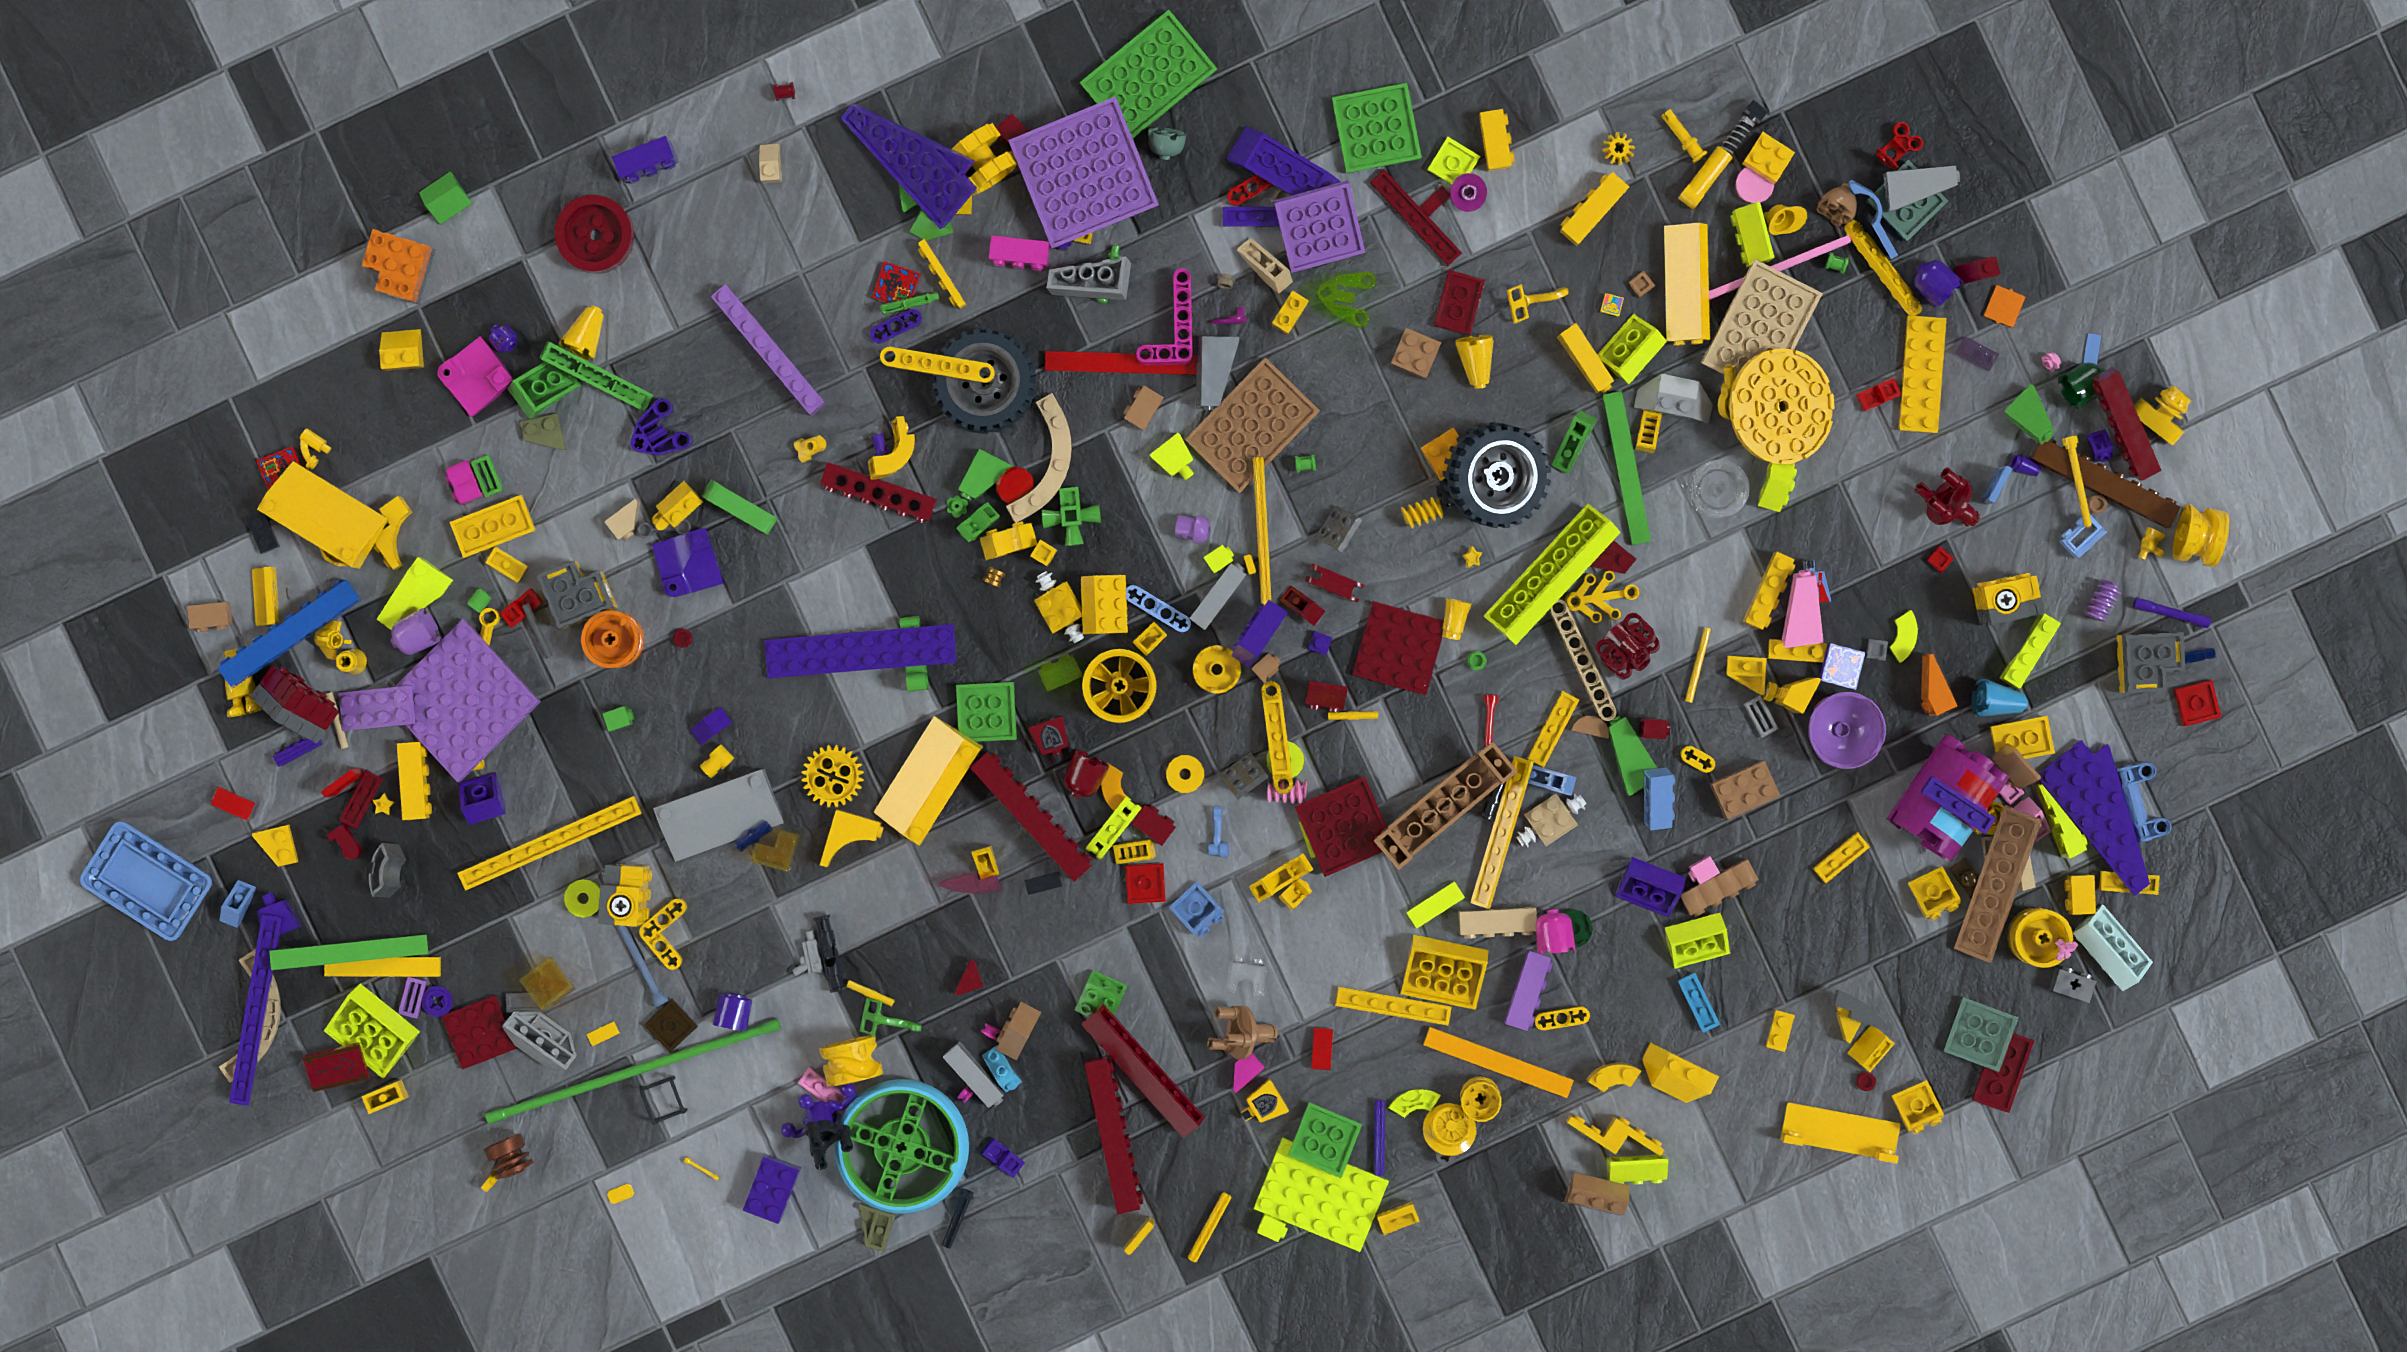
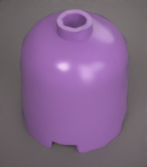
(414, 633)

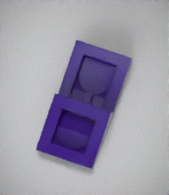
(1003, 1157)

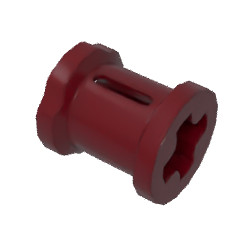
(784, 91)

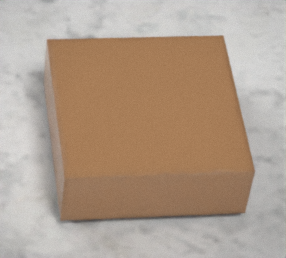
(1641, 284)

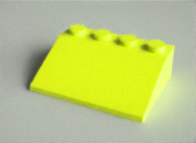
(377, 1028)

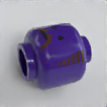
(503, 338)

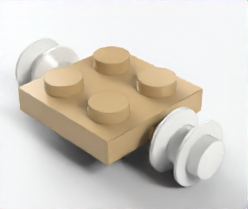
(1551, 820)

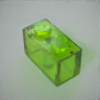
(1060, 672)

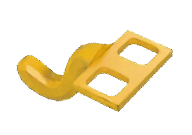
(1525, 300)

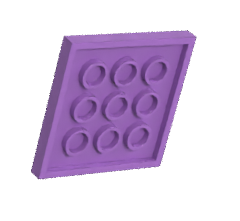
(1319, 226)

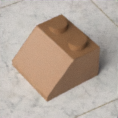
(2015, 766)

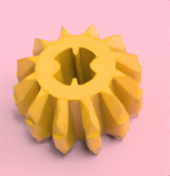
(1624, 152)

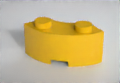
(1008, 541)
(1613, 1074)

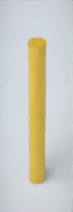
(1697, 665)

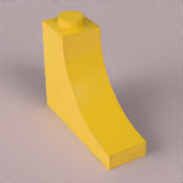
(846, 829)

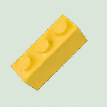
(1496, 140)

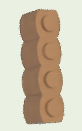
(1718, 887)

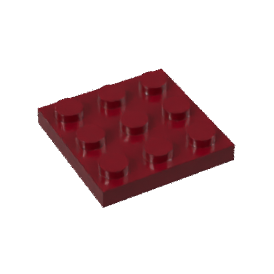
(478, 1032)

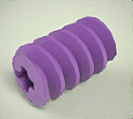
(2103, 601)

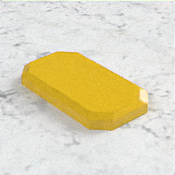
(620, 1193)

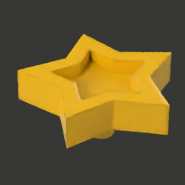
(1472, 557)
(383, 804)

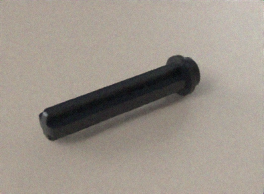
(966, 1196)

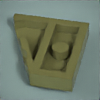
(544, 431)
(876, 1226)

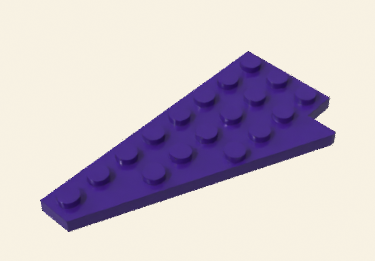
(920, 165)
(2093, 799)

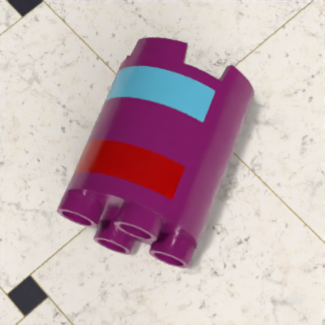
(1962, 771)

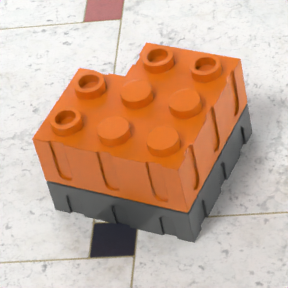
(401, 265)

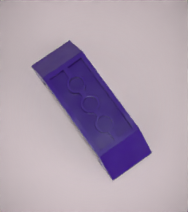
(1278, 163)

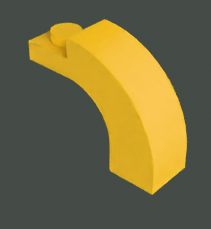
(887, 465)

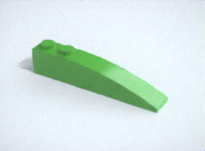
(596, 376)

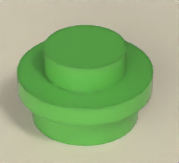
(1476, 660)

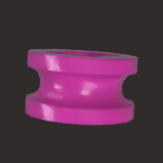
(990, 1031)
(965, 1094)

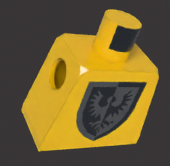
(1265, 1103)

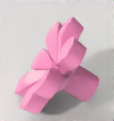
(2065, 949)

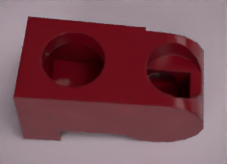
(350, 846)

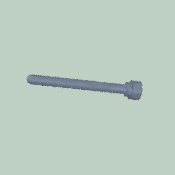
(658, 997)

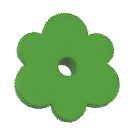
(952, 502)

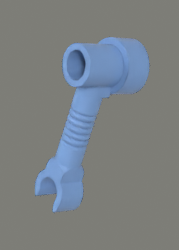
(1218, 847)

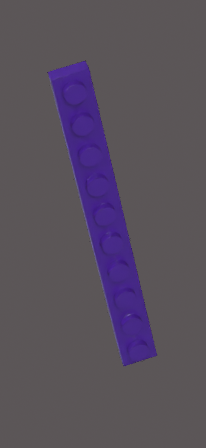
(255, 1011)

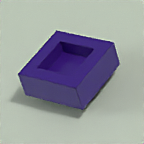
(1320, 643)

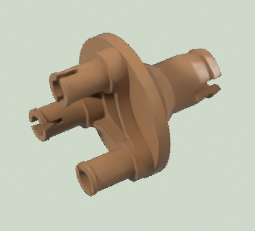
(1241, 1032)

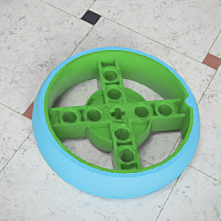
(952, 1164)

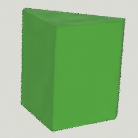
(445, 198)

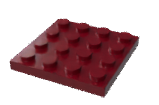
(1399, 648)
(1342, 825)

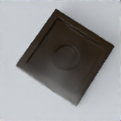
(671, 1025)

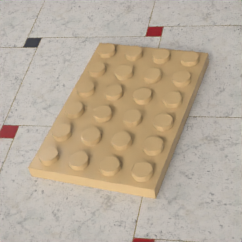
(1763, 316)

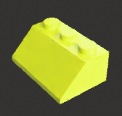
(1752, 234)
(1631, 348)
(1697, 940)
(1637, 1168)

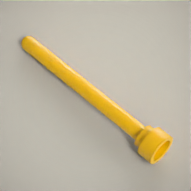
(2071, 443)

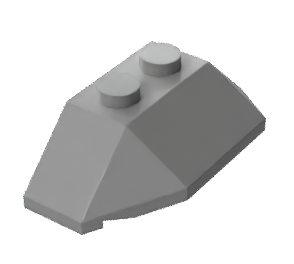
(1675, 398)
(541, 1039)

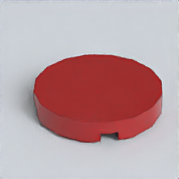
(1014, 484)

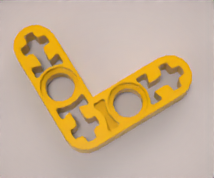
(658, 936)

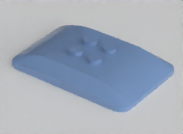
(146, 880)

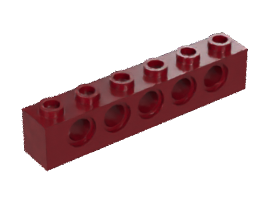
(833, 472)

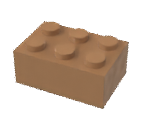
(1744, 789)

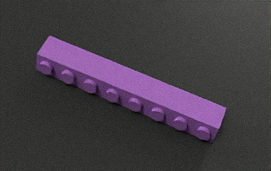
(768, 350)

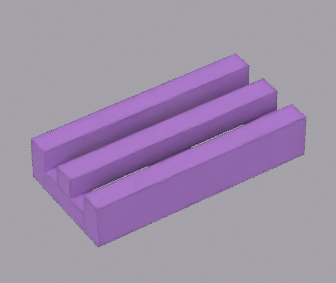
(405, 995)

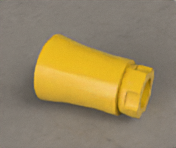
(1455, 618)
(357, 661)

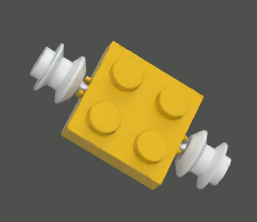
(1059, 607)

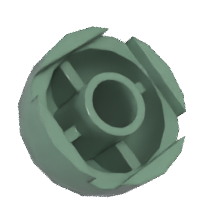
(1166, 142)

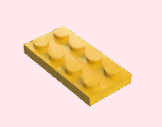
(492, 526)

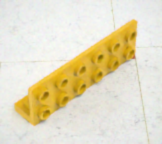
(1840, 1132)

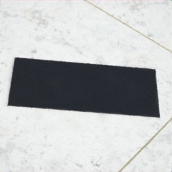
(1043, 883)

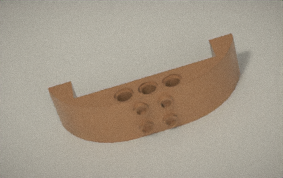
(1444, 804)

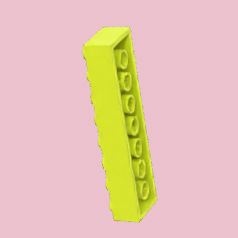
(1552, 574)

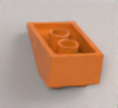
(1934, 689)

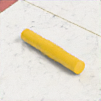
(1353, 715)
(870, 993)

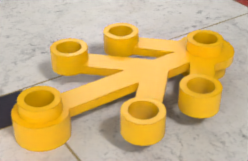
(1598, 597)

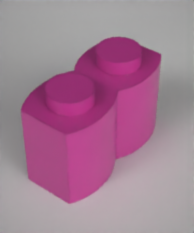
(464, 482)

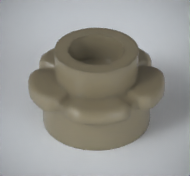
(1225, 281)

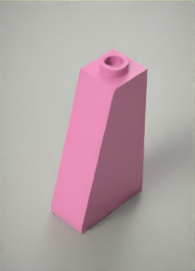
(1803, 612)

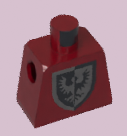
(1051, 737)

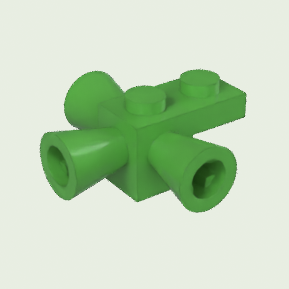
(1071, 515)

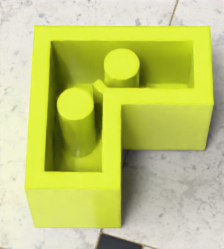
(1777, 486)

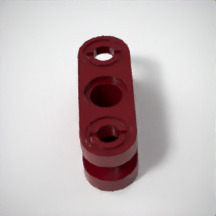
(1334, 582)

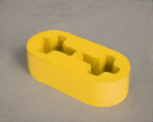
(1700, 755)

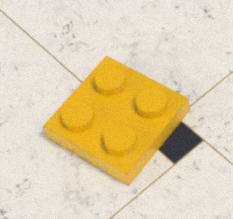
(1768, 158)

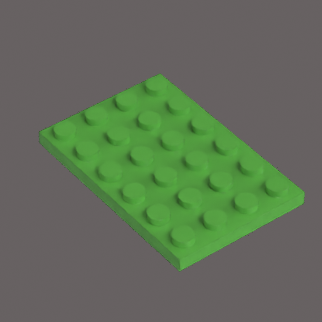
(1151, 73)

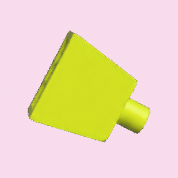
(1174, 457)

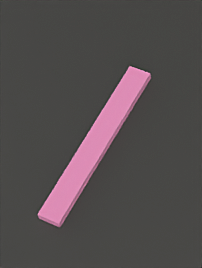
(1785, 264)

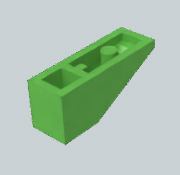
(1574, 441)

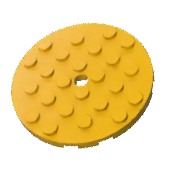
(1755, 410)

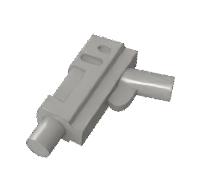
(812, 960)

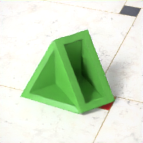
(927, 229)

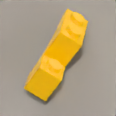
(386, 543)

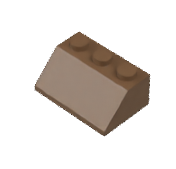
(1598, 1194)

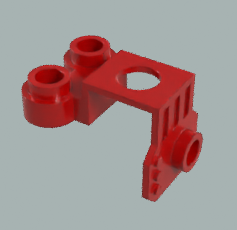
(1901, 144)

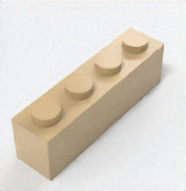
(1497, 921)

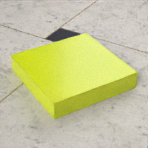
(1453, 161)

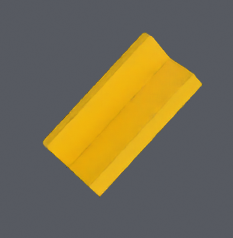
(265, 596)

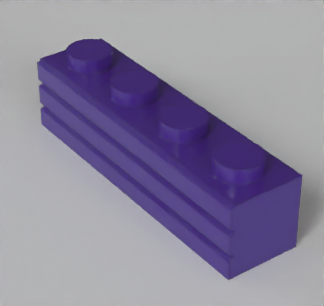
(295, 751)

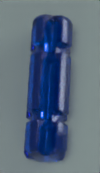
(2199, 655)

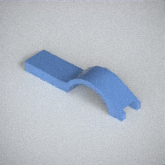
(1858, 188)

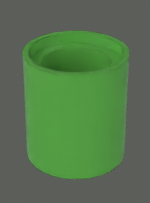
(479, 600)

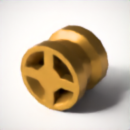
(994, 577)

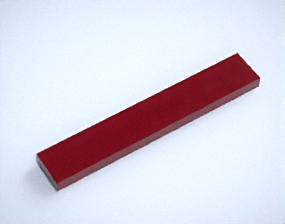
(1415, 217)

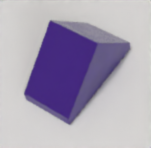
(711, 726)

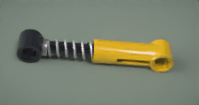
(1721, 156)

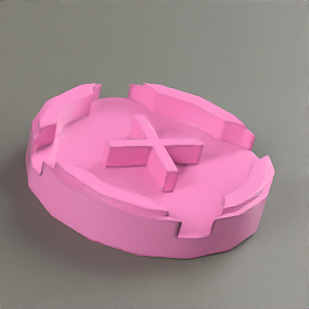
(1753, 187)

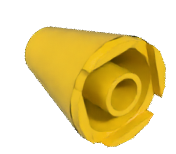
(584, 334)
(1476, 358)

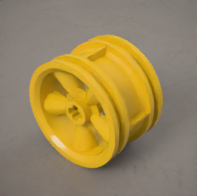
(1100, 672)

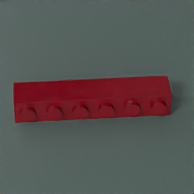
(2126, 424)

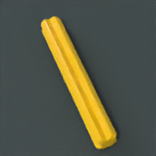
(1209, 1227)

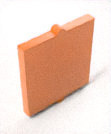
(2004, 306)

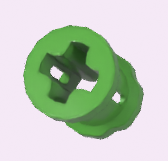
(1836, 263)
(1305, 463)

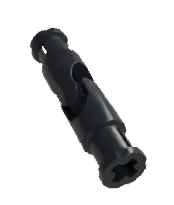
(827, 943)

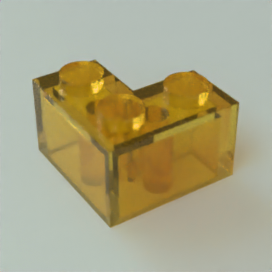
(781, 854)

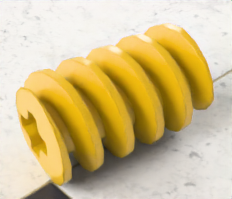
(1422, 512)

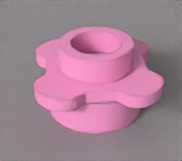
(2051, 361)

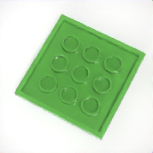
(1376, 128)

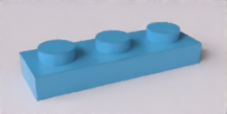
(1698, 1002)

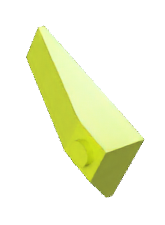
(416, 590)
(2066, 834)

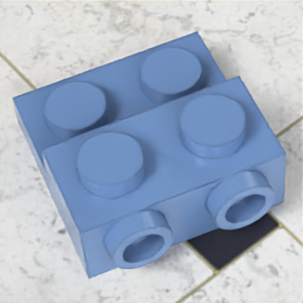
(1197, 910)

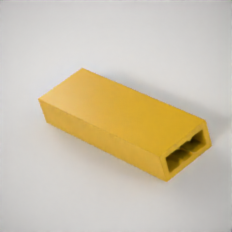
(1687, 283)

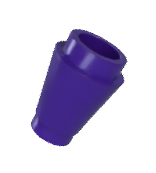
(2024, 465)

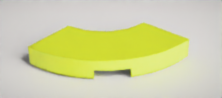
(1906, 636)
(1414, 1100)

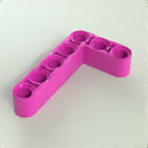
(1179, 326)

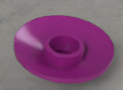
(1476, 196)

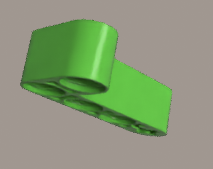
(739, 507)
(916, 675)

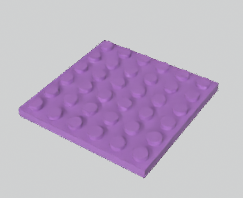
(1083, 172)
(465, 700)

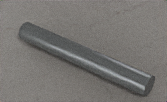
(537, 631)

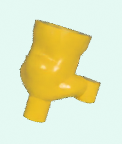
(2150, 542)

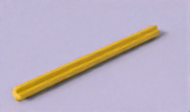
(1262, 531)

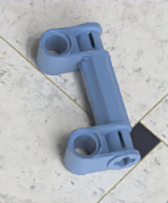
(2130, 777)

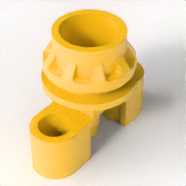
(2159, 418)

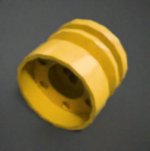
(1480, 1110)

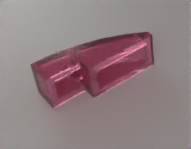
(972, 884)

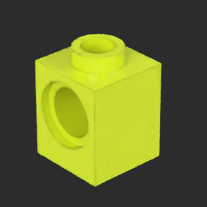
(1219, 558)
(1272, 1227)

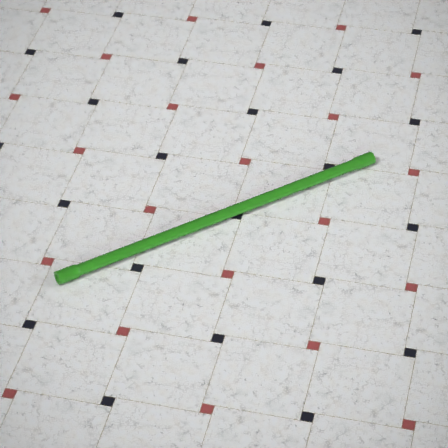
(503, 1113)

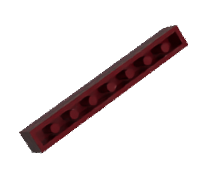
(1143, 1070)

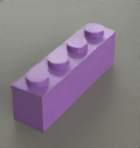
(1527, 990)

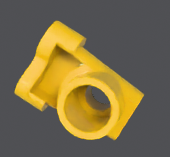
(809, 447)

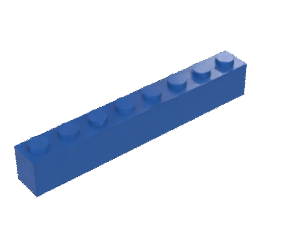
(289, 633)

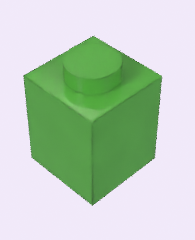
(618, 718)

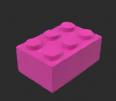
(1019, 253)

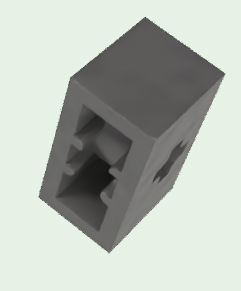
(2061, 984)

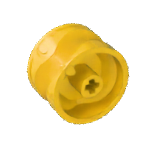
(2201, 535)
(2025, 940)
(850, 1061)

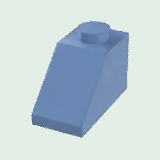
(237, 903)

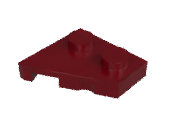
(1614, 559)

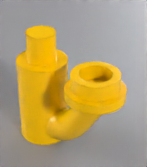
(314, 441)

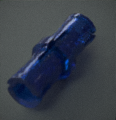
(753, 836)

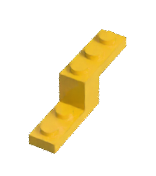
(1615, 1134)

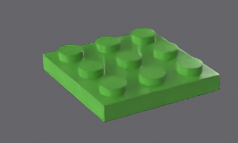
(987, 711)
(1324, 1140)

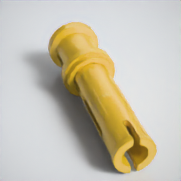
(1689, 143)

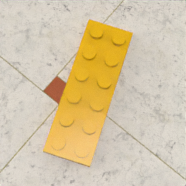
(1922, 374)

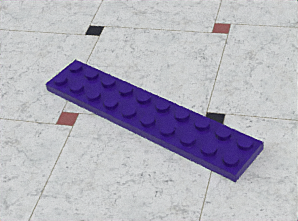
(860, 651)

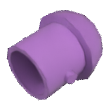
(1192, 528)

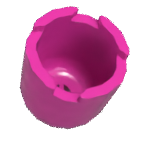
(1554, 933)

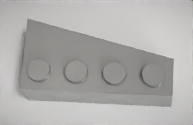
(1092, 280)

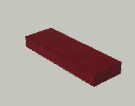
(361, 799)

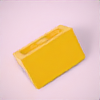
(1870, 1048)

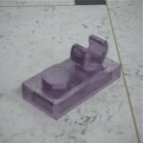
(1976, 353)

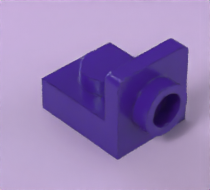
(2100, 446)

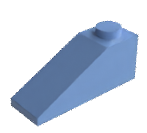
(1552, 780)

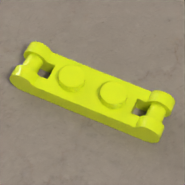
(1113, 828)

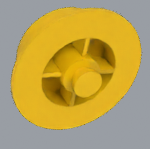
(1449, 1129)

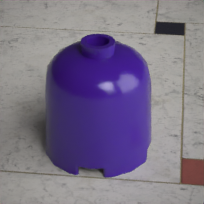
(1936, 282)

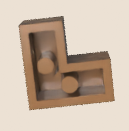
(1018, 1030)

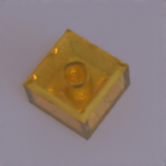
(547, 984)

